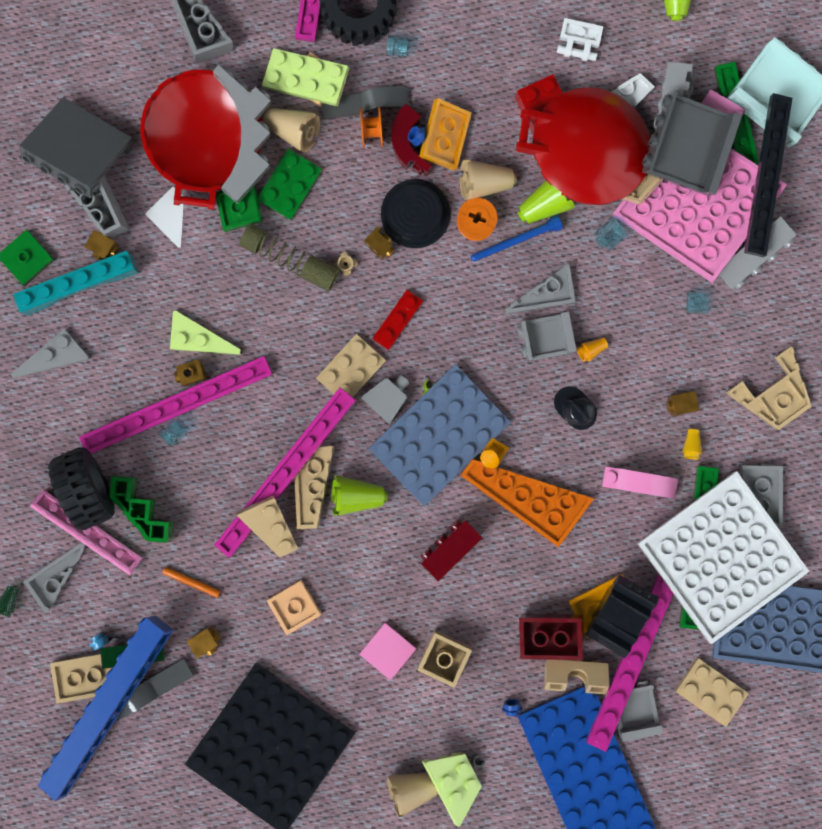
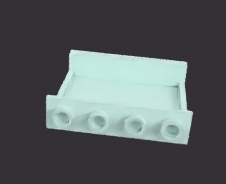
(783, 73)

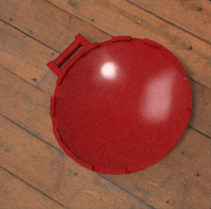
(192, 134)
(588, 145)

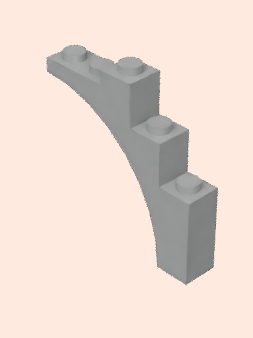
(254, 134)

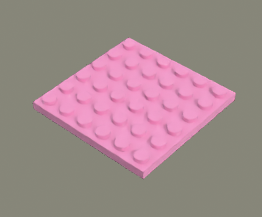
(697, 227)

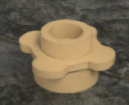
(340, 263)

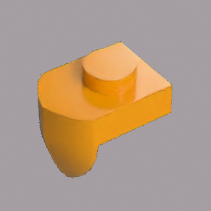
(493, 453)

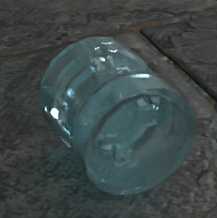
(397, 46)
(169, 433)

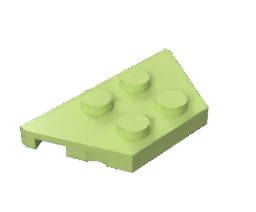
(454, 783)

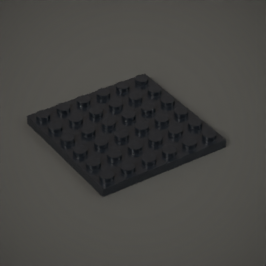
(270, 748)

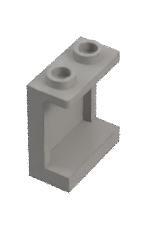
(547, 337)
(640, 713)

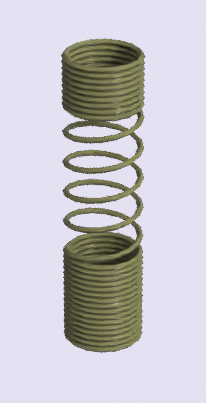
(314, 269)

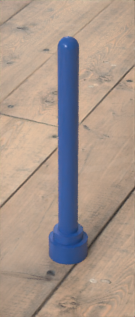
(553, 224)

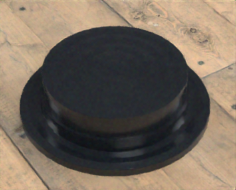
(415, 213)

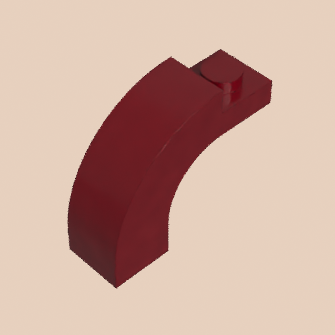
(401, 146)

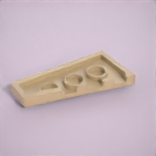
(311, 488)

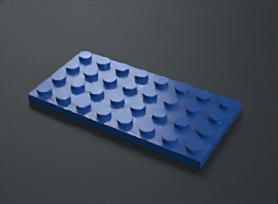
(586, 783)

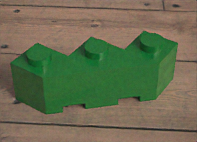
(139, 510)

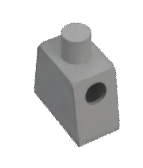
(387, 397)

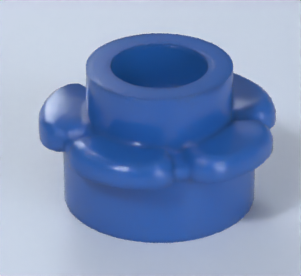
(417, 135)
(512, 707)

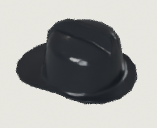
(575, 408)

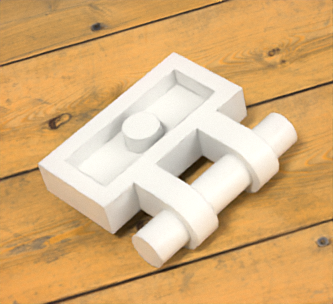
(579, 33)

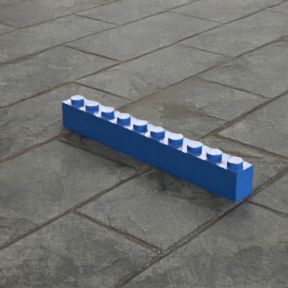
(105, 707)

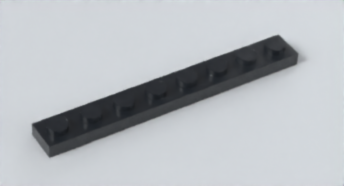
(768, 175)

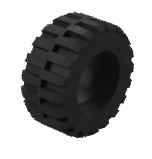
(358, 29)
(81, 488)

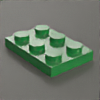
(289, 184)

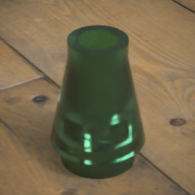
(8, 601)

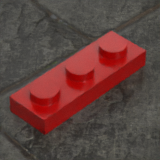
(397, 320)

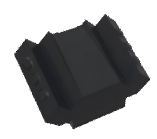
(621, 615)

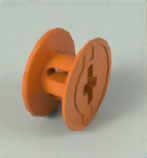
(371, 127)
(474, 208)

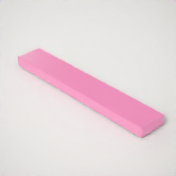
(93, 537)

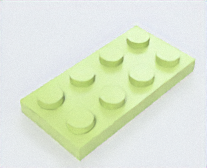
(305, 77)

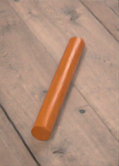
(191, 582)

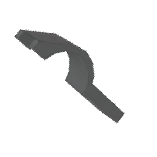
(369, 100)
(157, 686)

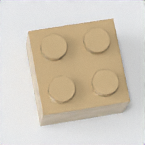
(444, 658)

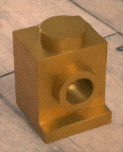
(379, 243)
(197, 369)

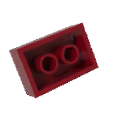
(450, 549)
(552, 636)

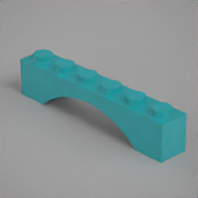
(99, 273)

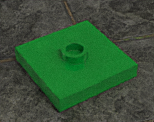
(238, 215)
(25, 257)

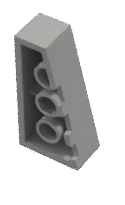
(201, 30)
(678, 77)
(102, 209)
(745, 264)

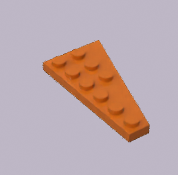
(538, 504)

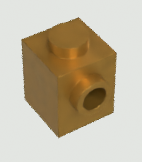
(101, 246)
(204, 642)

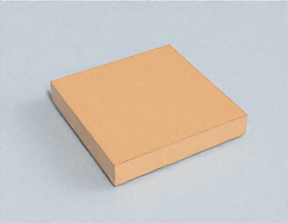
(294, 607)

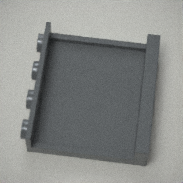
(690, 144)
(74, 146)

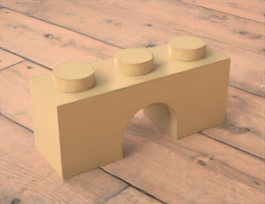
(593, 674)

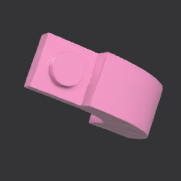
(640, 482)

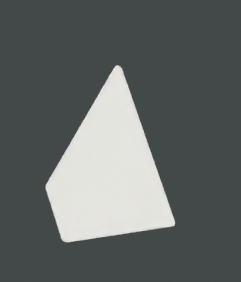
(168, 217)

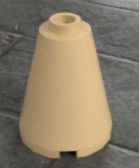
(293, 126)
(484, 179)
(410, 791)

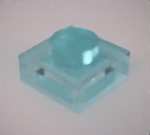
(697, 303)

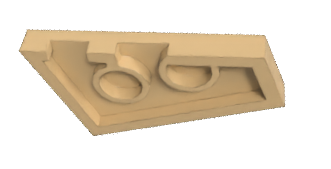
(269, 525)

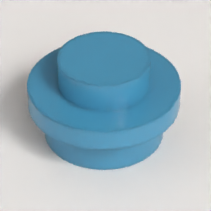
(99, 641)

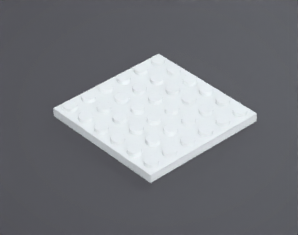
(723, 557)

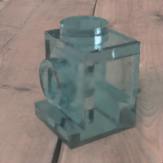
(617, 234)

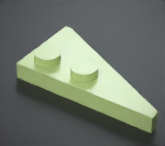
(190, 336)

